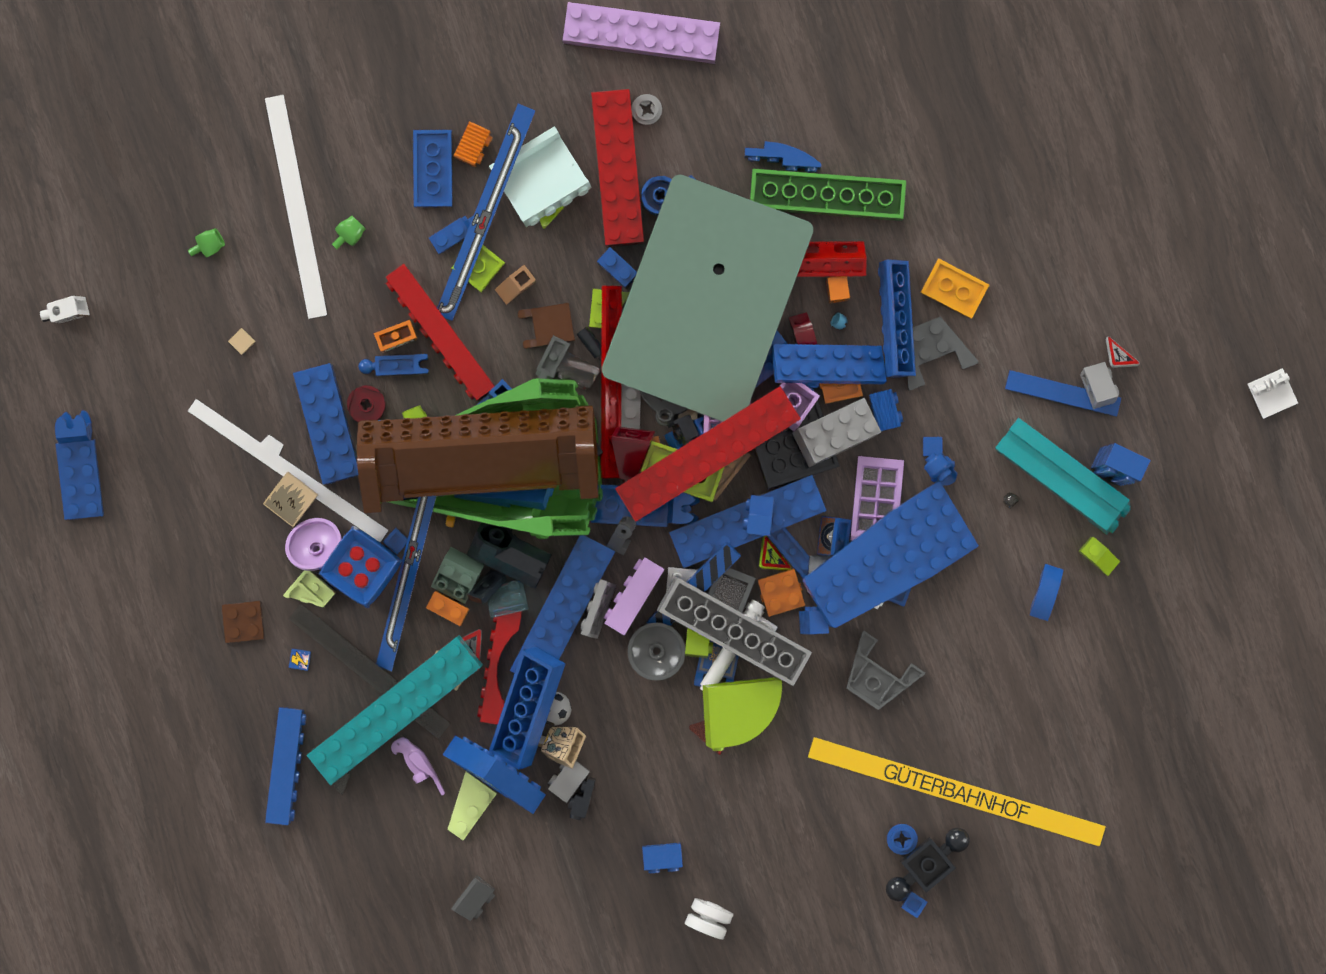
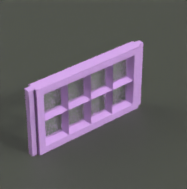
(876, 491)

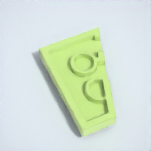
(470, 805)

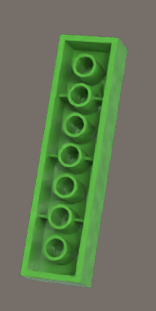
(829, 194)

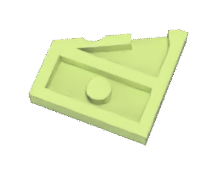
(310, 589)

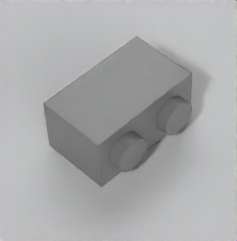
(1099, 385)
(567, 781)

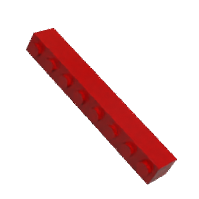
(440, 332)

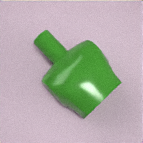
(349, 232)
(208, 243)

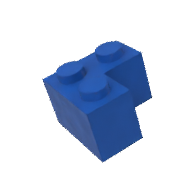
(760, 515)

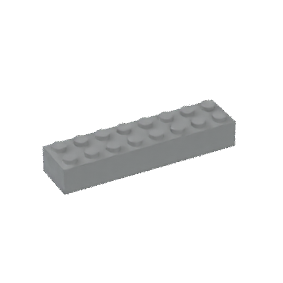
(734, 631)

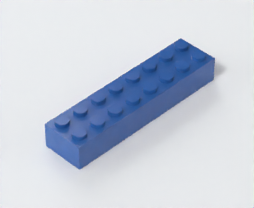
(705, 537)
(568, 598)

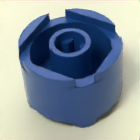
(651, 187)

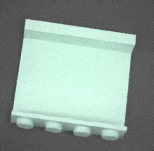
(544, 178)

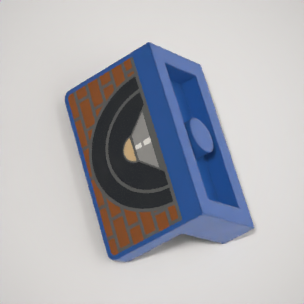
(833, 535)

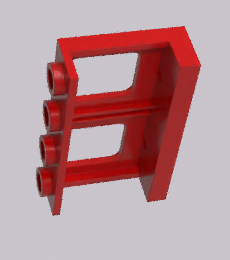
(830, 259)

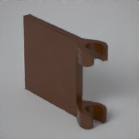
(548, 322)

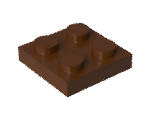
(243, 621)

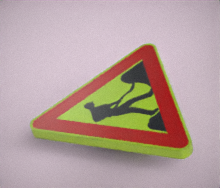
(771, 558)

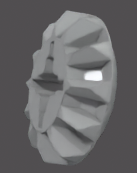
(645, 100)

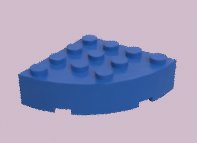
(495, 773)

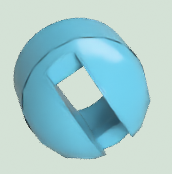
(838, 321)

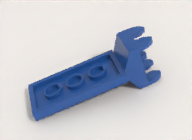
(78, 467)
(675, 511)

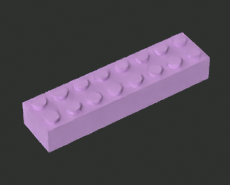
(641, 32)

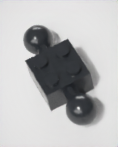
(927, 864)

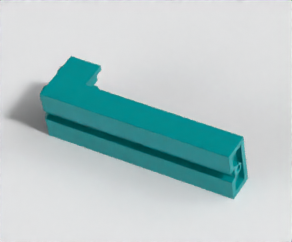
(1064, 476)

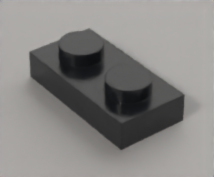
(487, 587)

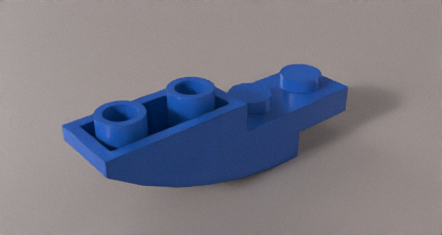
(791, 157)

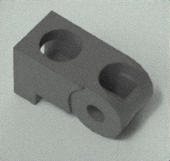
(624, 530)

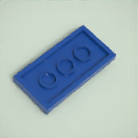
(432, 168)

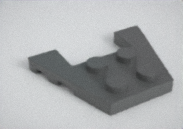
(933, 341)
(872, 681)

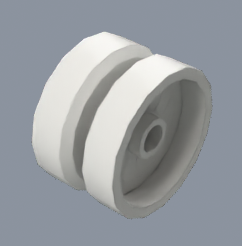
(710, 915)

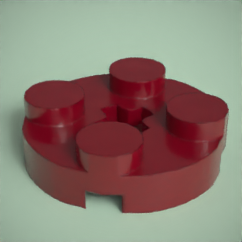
(360, 395)

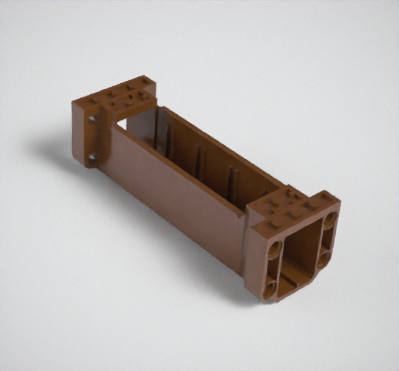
(477, 454)

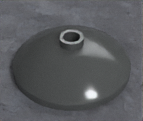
(670, 656)

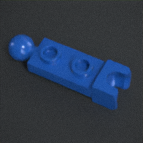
(394, 365)

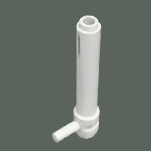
(725, 657)

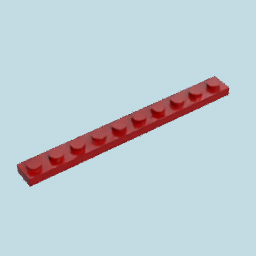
(610, 390)

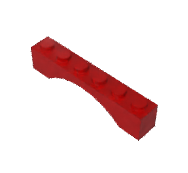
(493, 703)

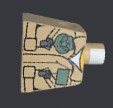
(562, 745)

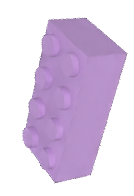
(634, 595)

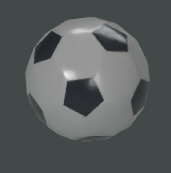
(560, 710)

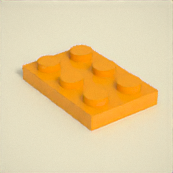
(954, 288)

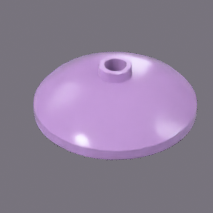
(307, 538)

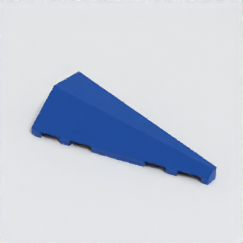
(528, 498)

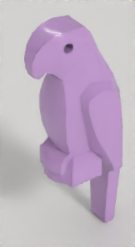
(416, 761)

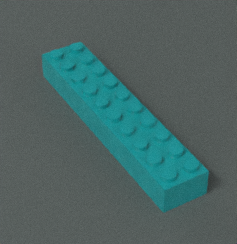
(395, 710)

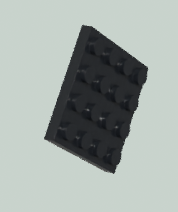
(783, 460)

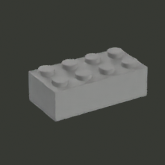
(836, 432)

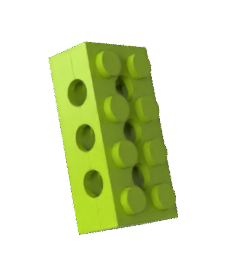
(701, 490)

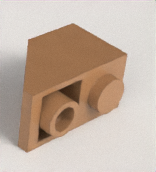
(515, 284)

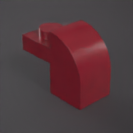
(802, 329)

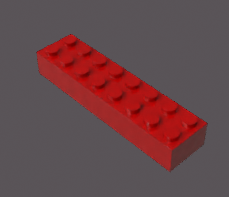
(617, 168)

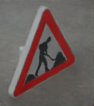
(1118, 356)

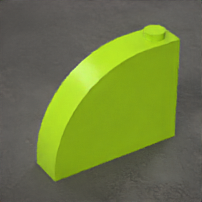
(739, 710)

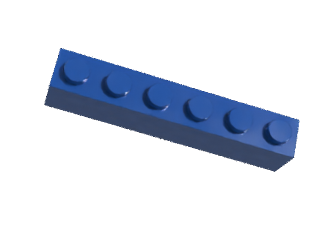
(284, 766)

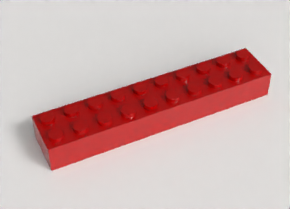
(708, 453)

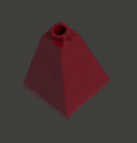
(630, 450)

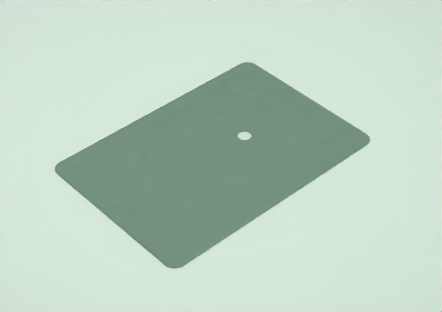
(700, 332)

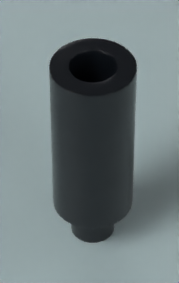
(590, 342)

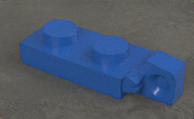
(451, 234)

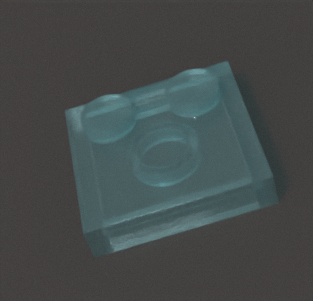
(508, 599)

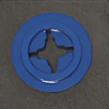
(909, 844)

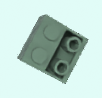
(457, 575)

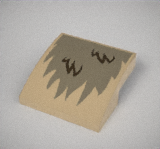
(290, 499)

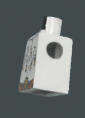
(65, 310)

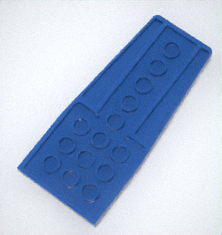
(891, 556)

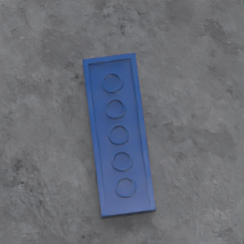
(828, 364)

